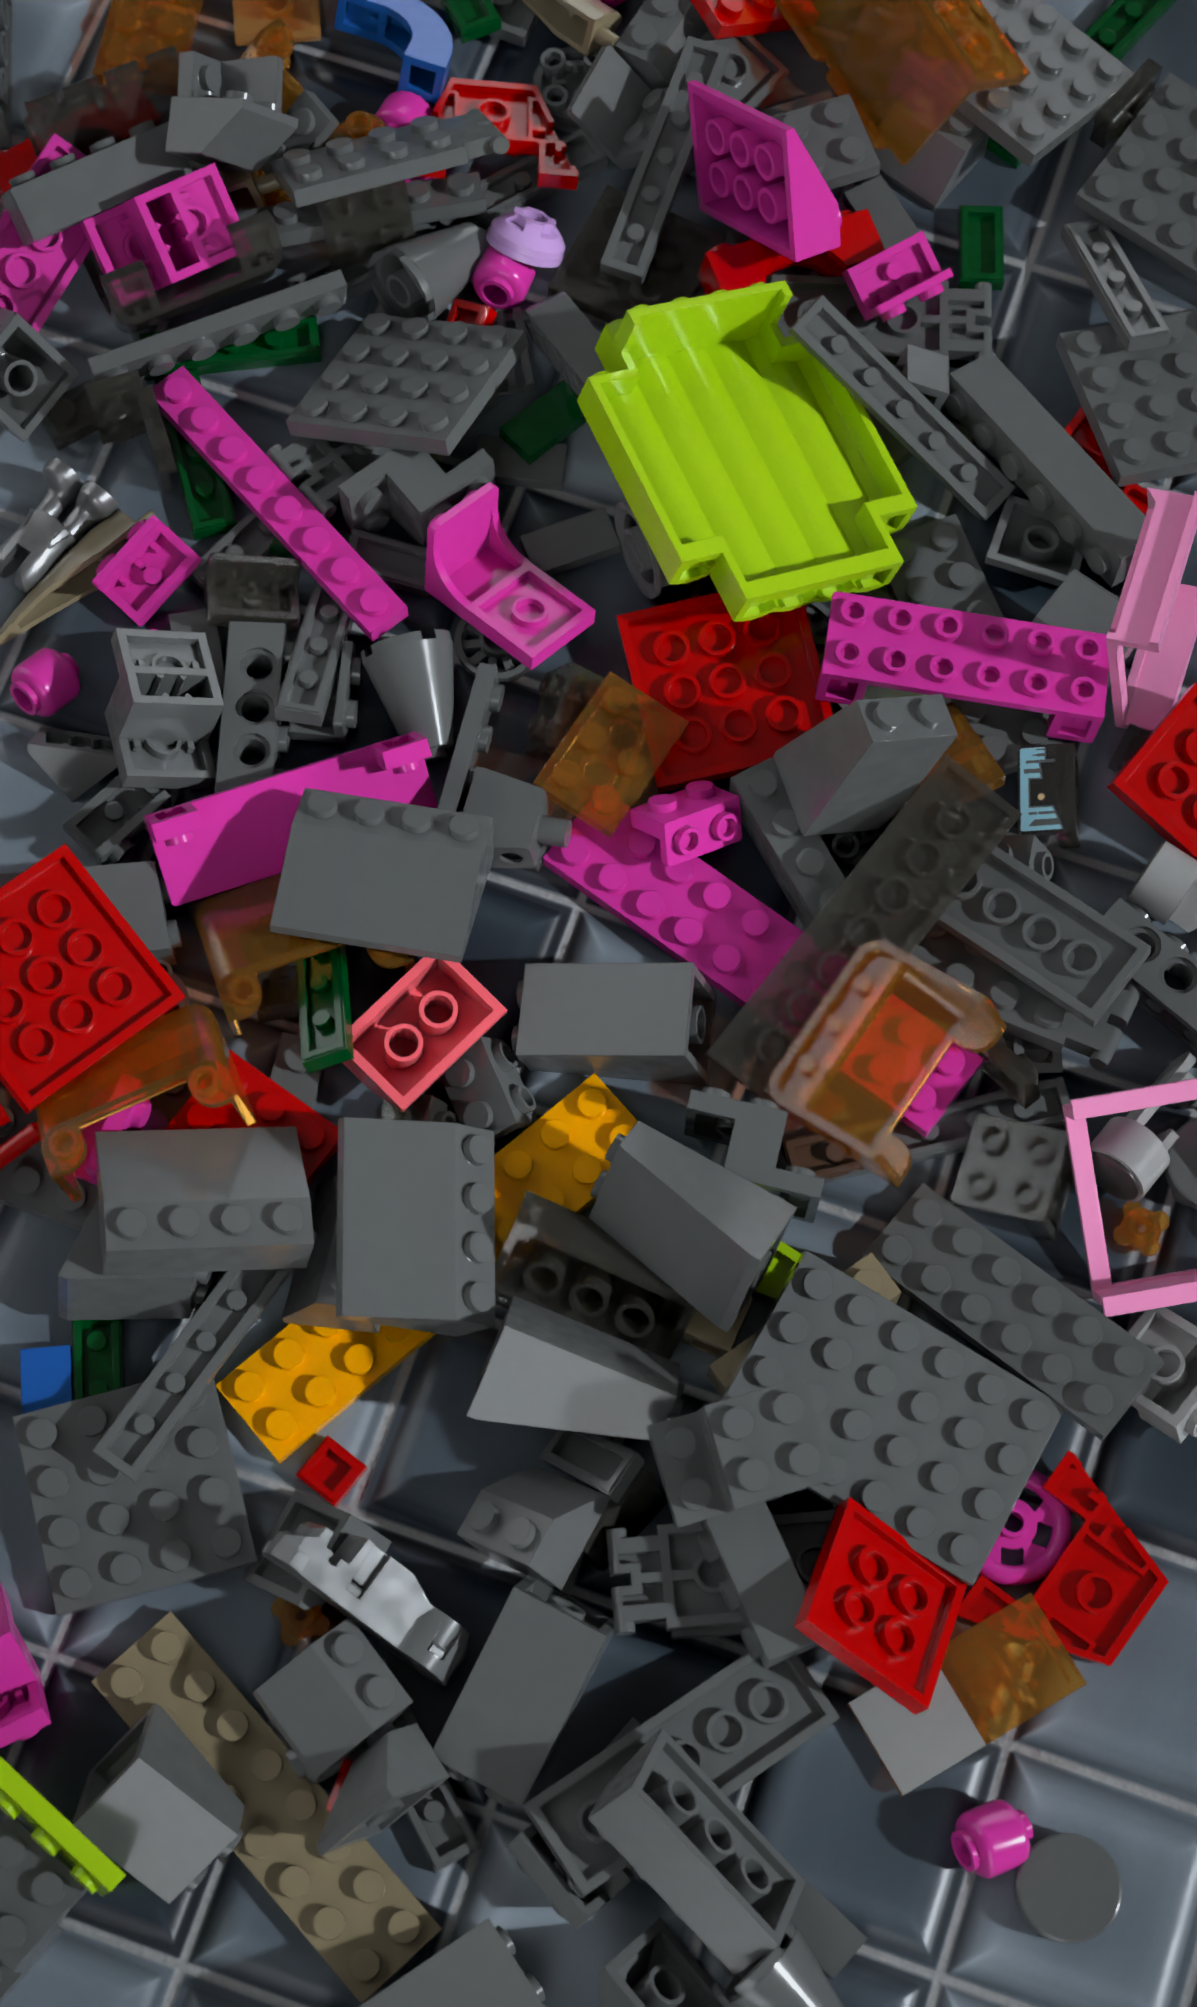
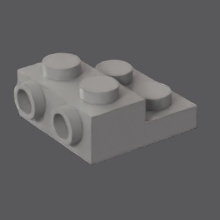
(1171, 1395)

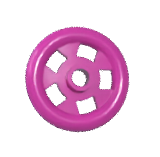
(1036, 1559)

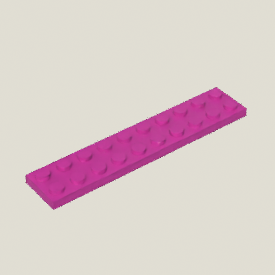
(715, 925)

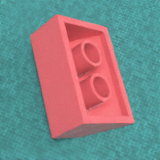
(420, 1030)

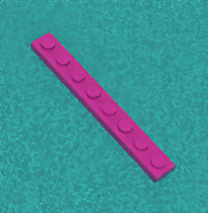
(279, 504)

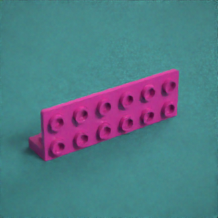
(966, 660)
(247, 829)

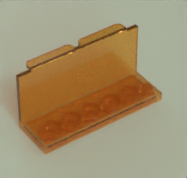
(905, 60)

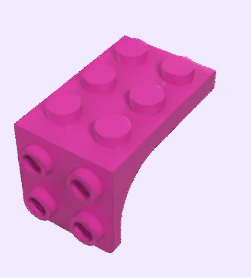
(494, 586)

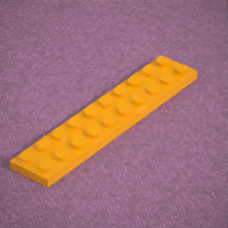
(317, 1372)

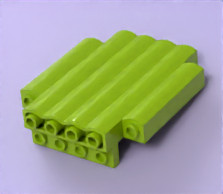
(744, 453)

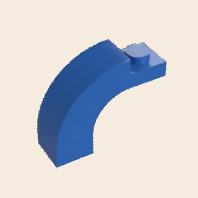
(411, 32)

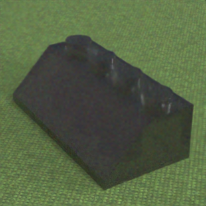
(587, 1276)

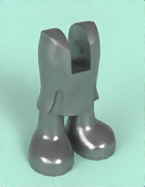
(42, 532)

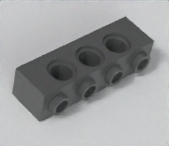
(250, 649)
(1168, 957)

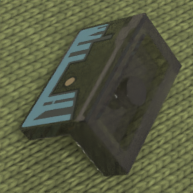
(1049, 792)

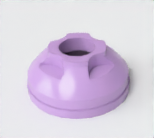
(527, 237)

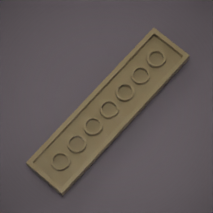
(340, 1901)

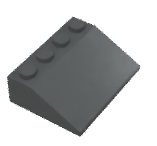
(383, 875)
(202, 1200)
(416, 1225)

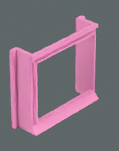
(1155, 614)
(1138, 1293)

